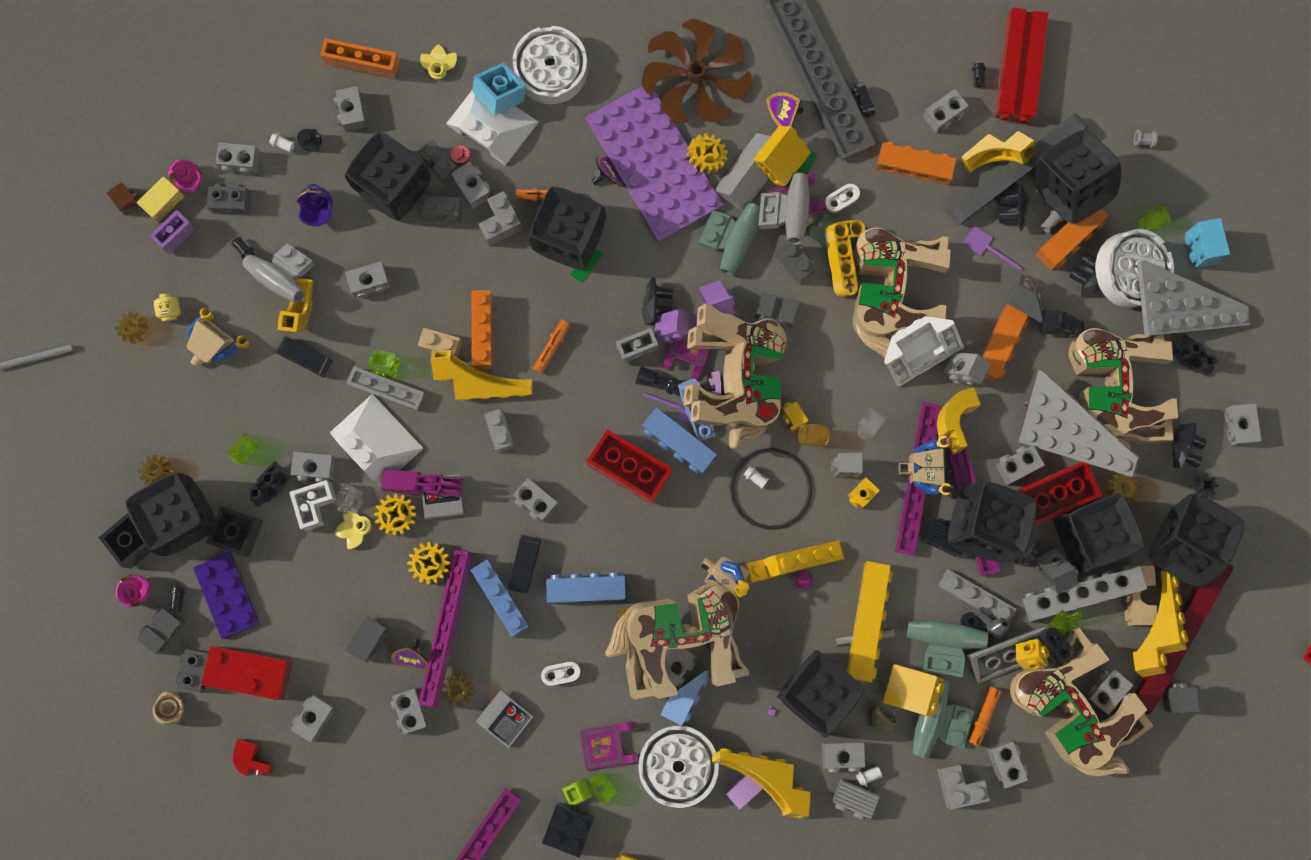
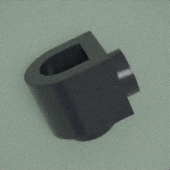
(309, 140)

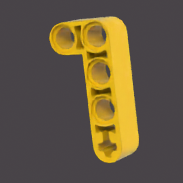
(848, 286)

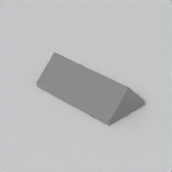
(744, 177)
(999, 657)

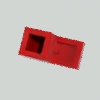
(246, 760)

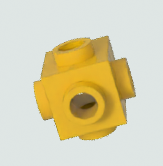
(1031, 655)

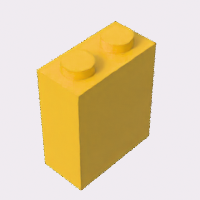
(782, 155)
(914, 691)

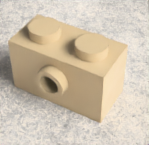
(437, 341)

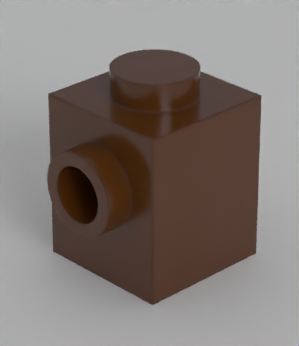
(124, 198)

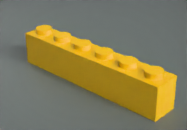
(868, 621)

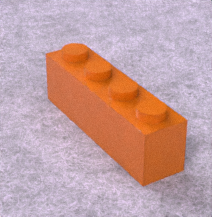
(360, 58)
(916, 163)
(1069, 238)
(482, 329)
(1002, 341)

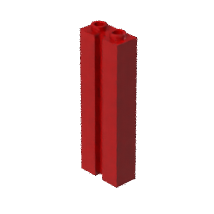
(1021, 65)

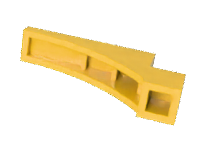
(474, 383)
(793, 561)
(1166, 633)
(773, 777)

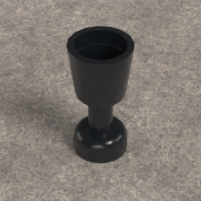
(648, 378)

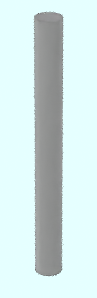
(36, 357)

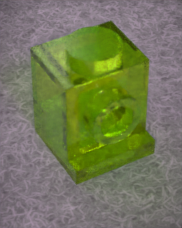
(1154, 219)
(383, 363)
(237, 455)
(610, 789)

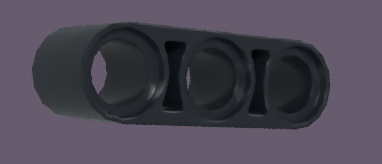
(304, 356)
(524, 564)

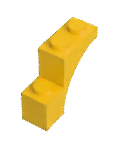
(990, 149)

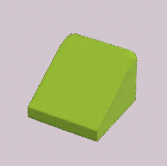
(577, 792)

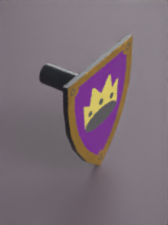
(784, 108)
(606, 170)
(410, 656)

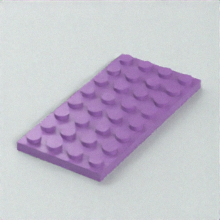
(653, 163)

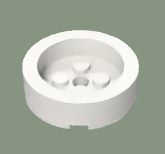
(555, 82)
(1117, 264)
(657, 762)

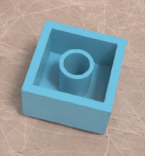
(499, 88)
(1207, 243)

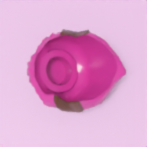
(185, 175)
(133, 590)

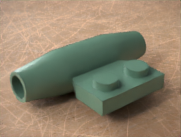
(731, 236)
(946, 645)
(949, 725)

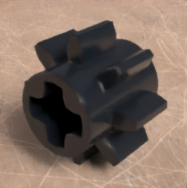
(1199, 485)

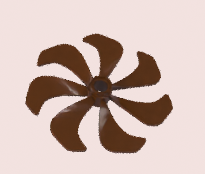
(672, 101)

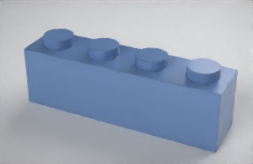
(679, 441)
(586, 588)
(500, 598)

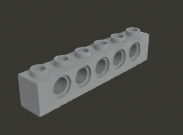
(1135, 584)

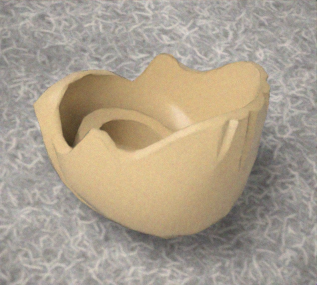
(168, 708)

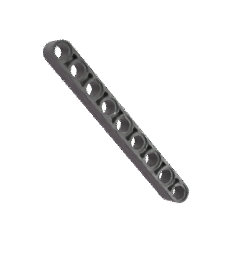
(1011, 173)

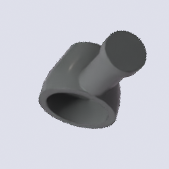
(996, 628)

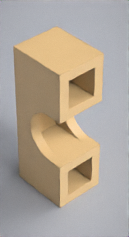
(1137, 611)

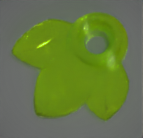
(1063, 622)

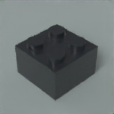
(234, 532)
(125, 543)
(568, 830)

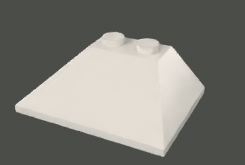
(498, 133)
(921, 347)
(376, 439)

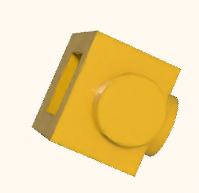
(793, 416)
(867, 486)

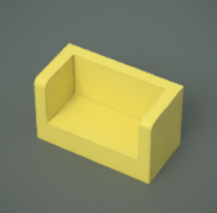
(160, 199)

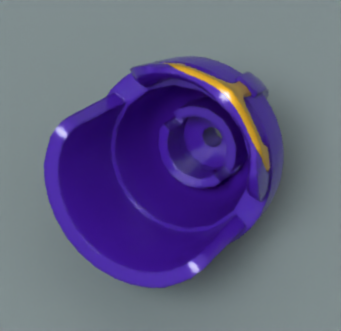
(315, 205)

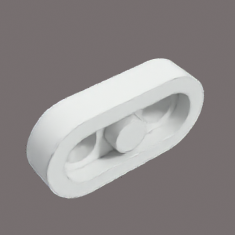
(841, 198)
(560, 672)

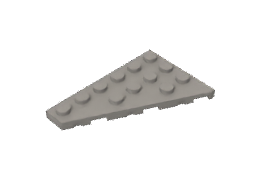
(1181, 305)
(1066, 428)

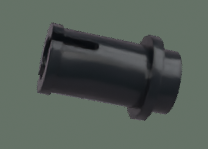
(979, 75)
(242, 247)
(176, 598)

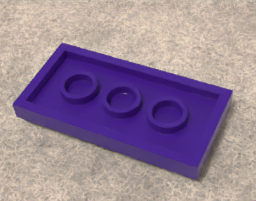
(226, 595)

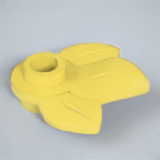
(438, 60)
(350, 529)

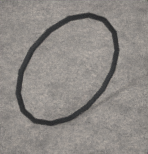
(775, 526)

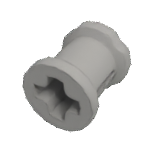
(1145, 138)

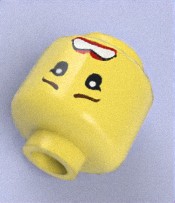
(167, 307)

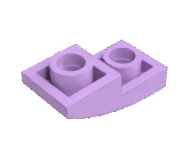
(715, 383)
(743, 791)

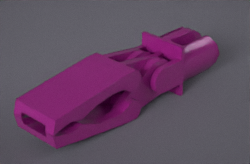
(414, 484)

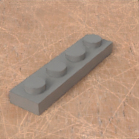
(385, 388)
(975, 596)

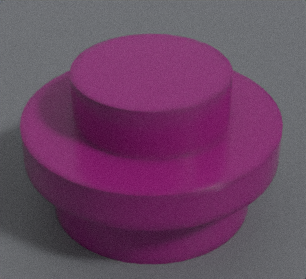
(803, 579)

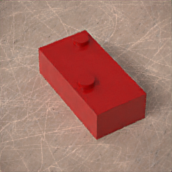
(629, 467)
(1062, 491)
(246, 673)

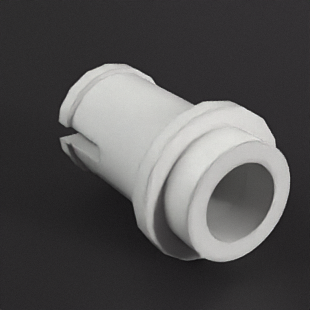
(283, 143)
(755, 476)
(868, 776)

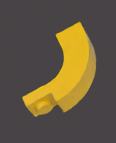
(298, 314)
(949, 418)

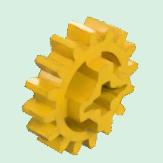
(710, 161)
(399, 508)
(424, 570)

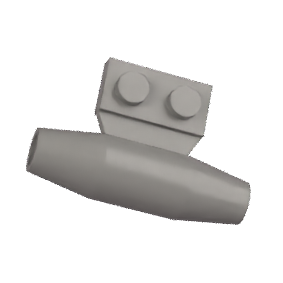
(787, 209)
(281, 272)

